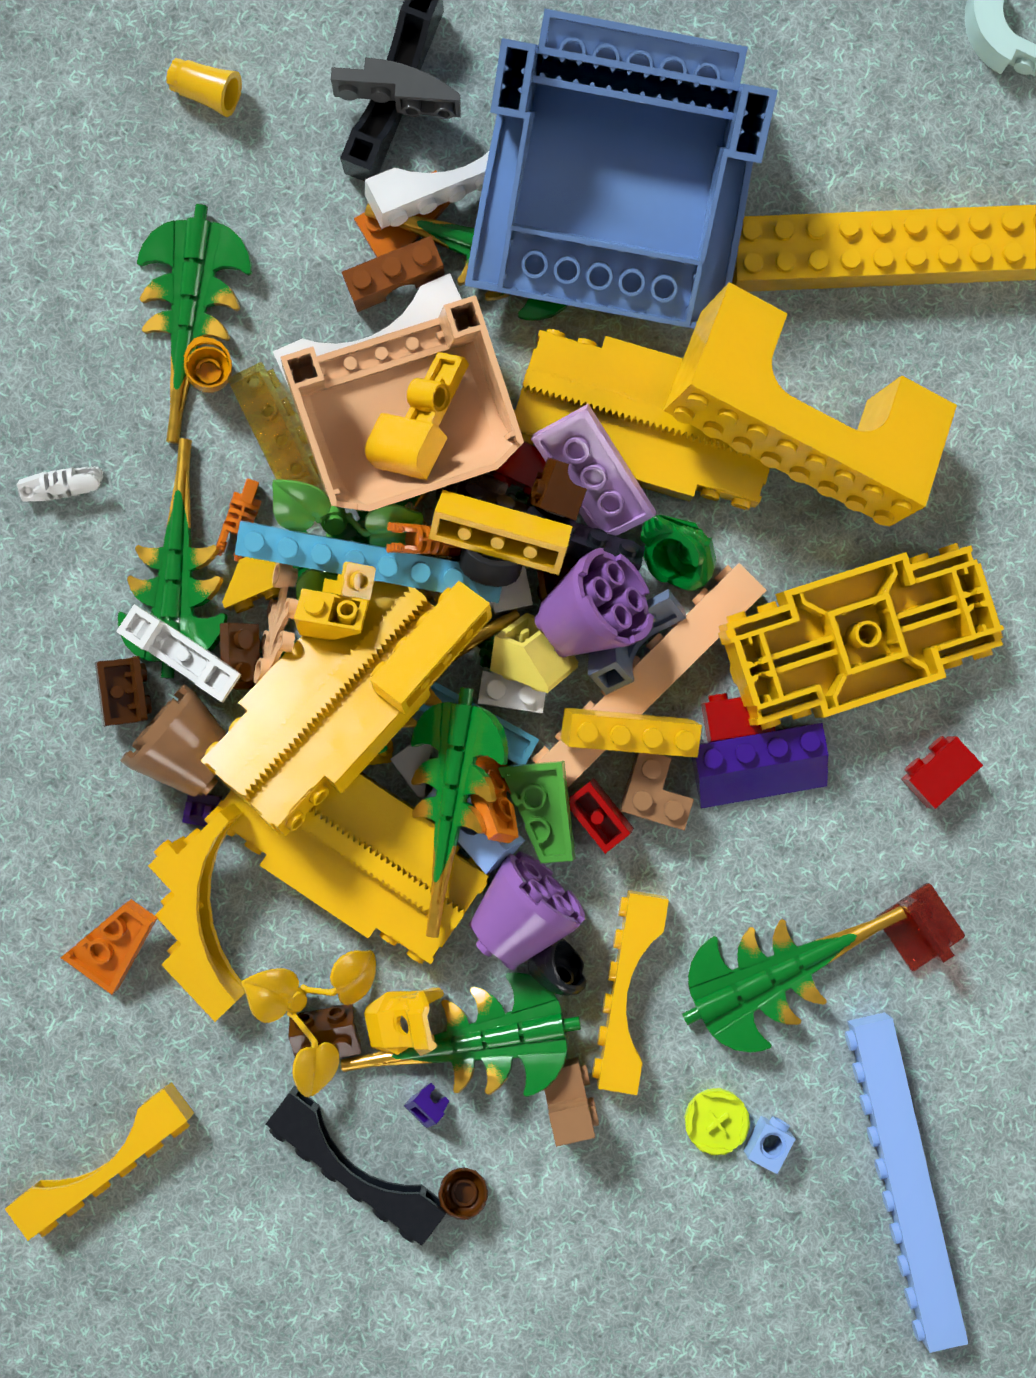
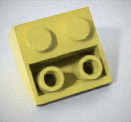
(528, 657)

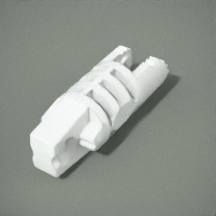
(60, 484)

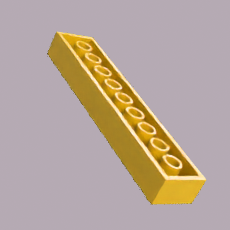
(886, 248)

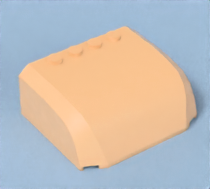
(350, 387)

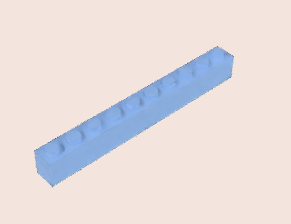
(907, 1182)

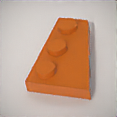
(390, 238)
(497, 815)
(112, 946)

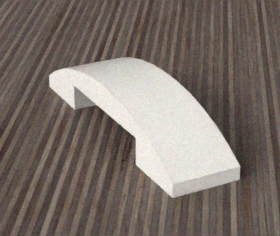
(179, 652)

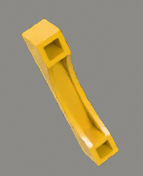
(642, 924)
(49, 1199)

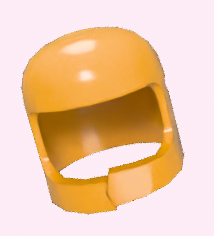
(198, 370)

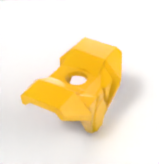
(384, 1023)

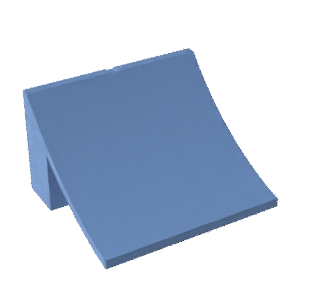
(617, 169)

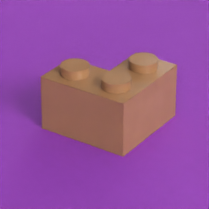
(646, 796)
(569, 1109)

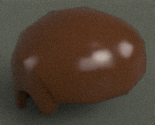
(463, 1193)

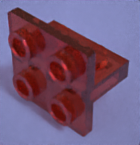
(927, 929)

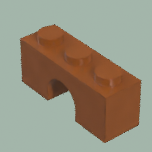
(408, 265)

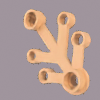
(278, 614)

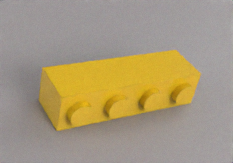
(500, 532)
(430, 647)
(630, 732)

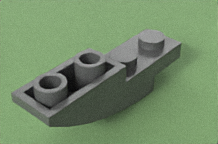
(411, 89)

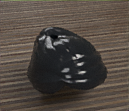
(559, 969)

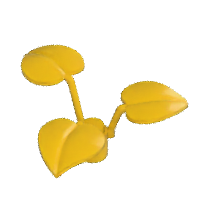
(278, 991)

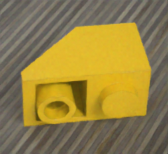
(250, 582)
(329, 615)

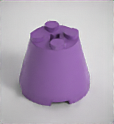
(596, 606)
(524, 911)

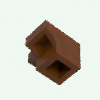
(556, 491)

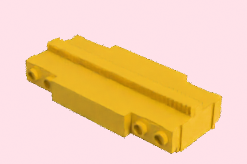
(628, 395)
(861, 635)
(317, 715)
(365, 864)

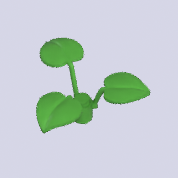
(301, 504)

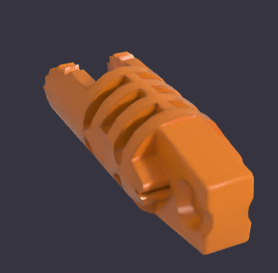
(242, 508)
(416, 540)

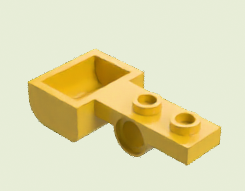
(414, 442)

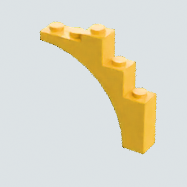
(197, 956)

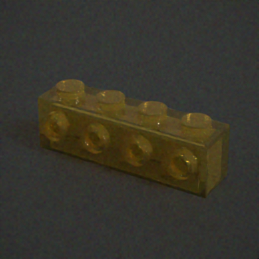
(272, 424)

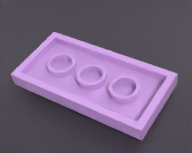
(613, 494)

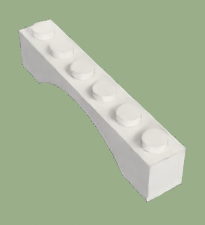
(404, 193)
(424, 307)

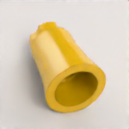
(206, 85)

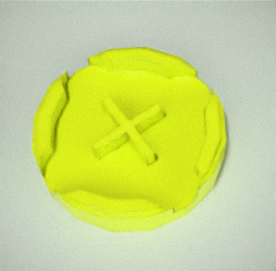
(716, 1121)

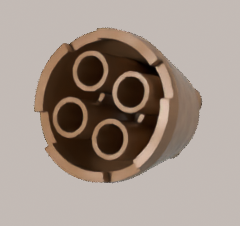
(175, 744)

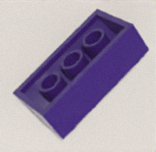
(761, 765)

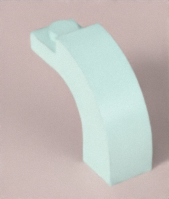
(995, 40)

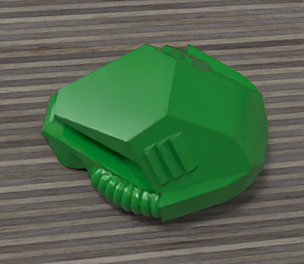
(678, 552)

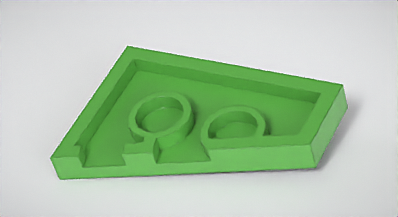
(544, 804)

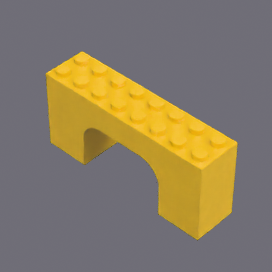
(734, 397)

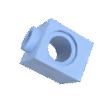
(772, 1157)

